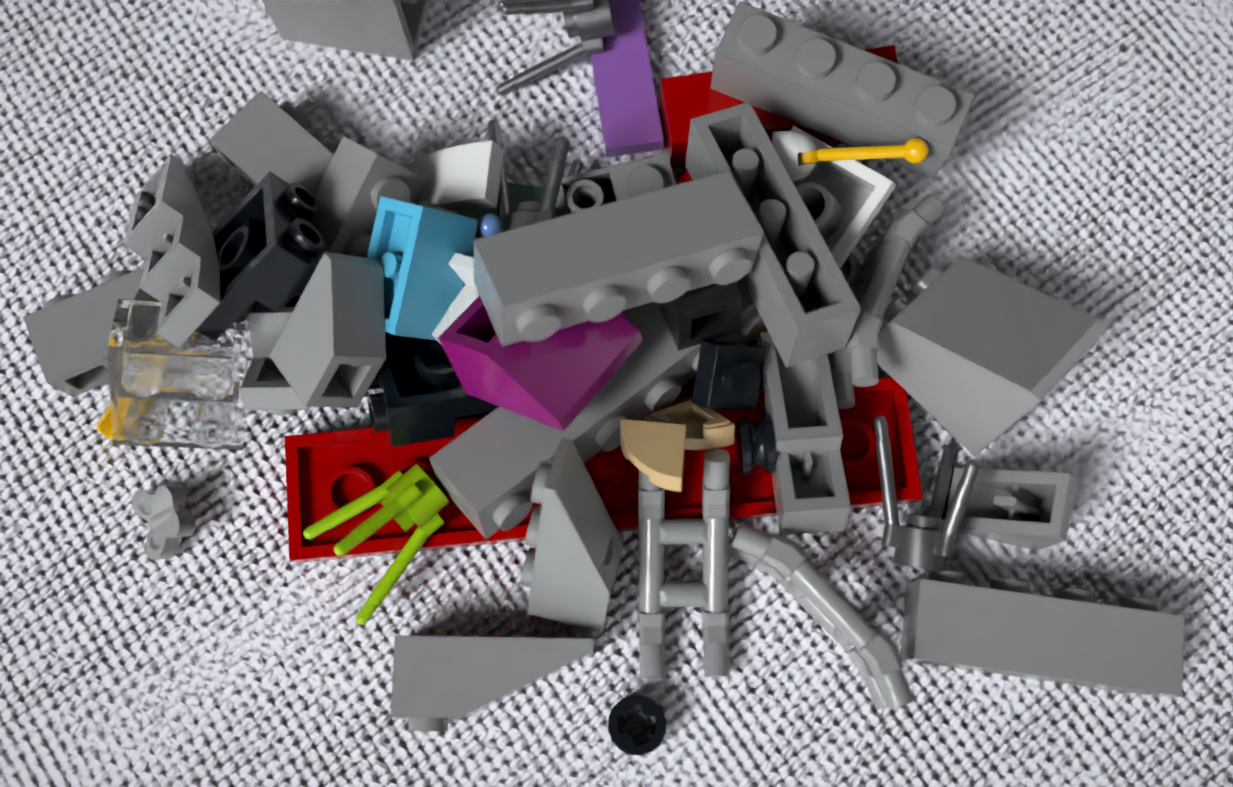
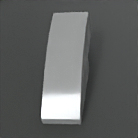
(808, 439)

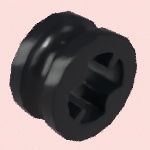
(756, 445)
(624, 740)

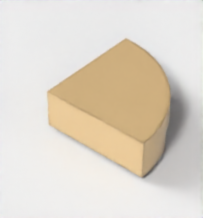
(703, 426)
(655, 450)

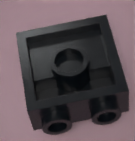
(264, 252)
(418, 393)

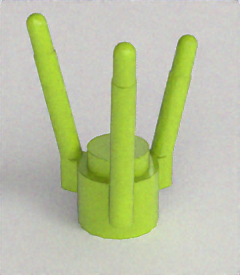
(409, 500)

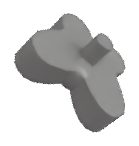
(167, 518)

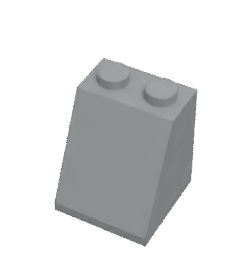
(362, 26)
(981, 348)

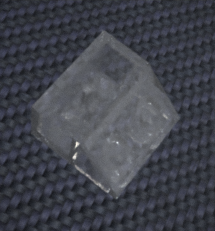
(172, 392)

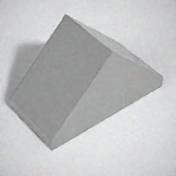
(1017, 506)

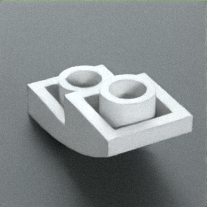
(461, 176)

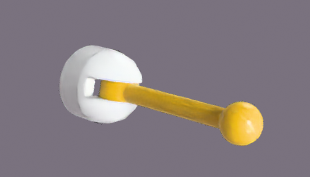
(801, 154)

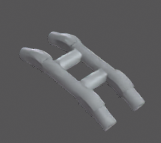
(880, 272)
(710, 593)
(869, 649)

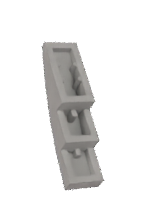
(178, 251)

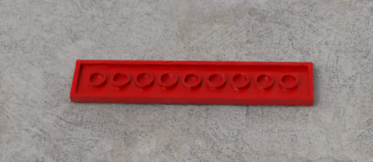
(342, 465)

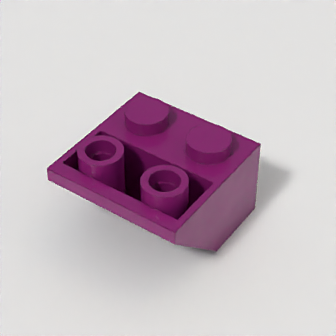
(540, 378)

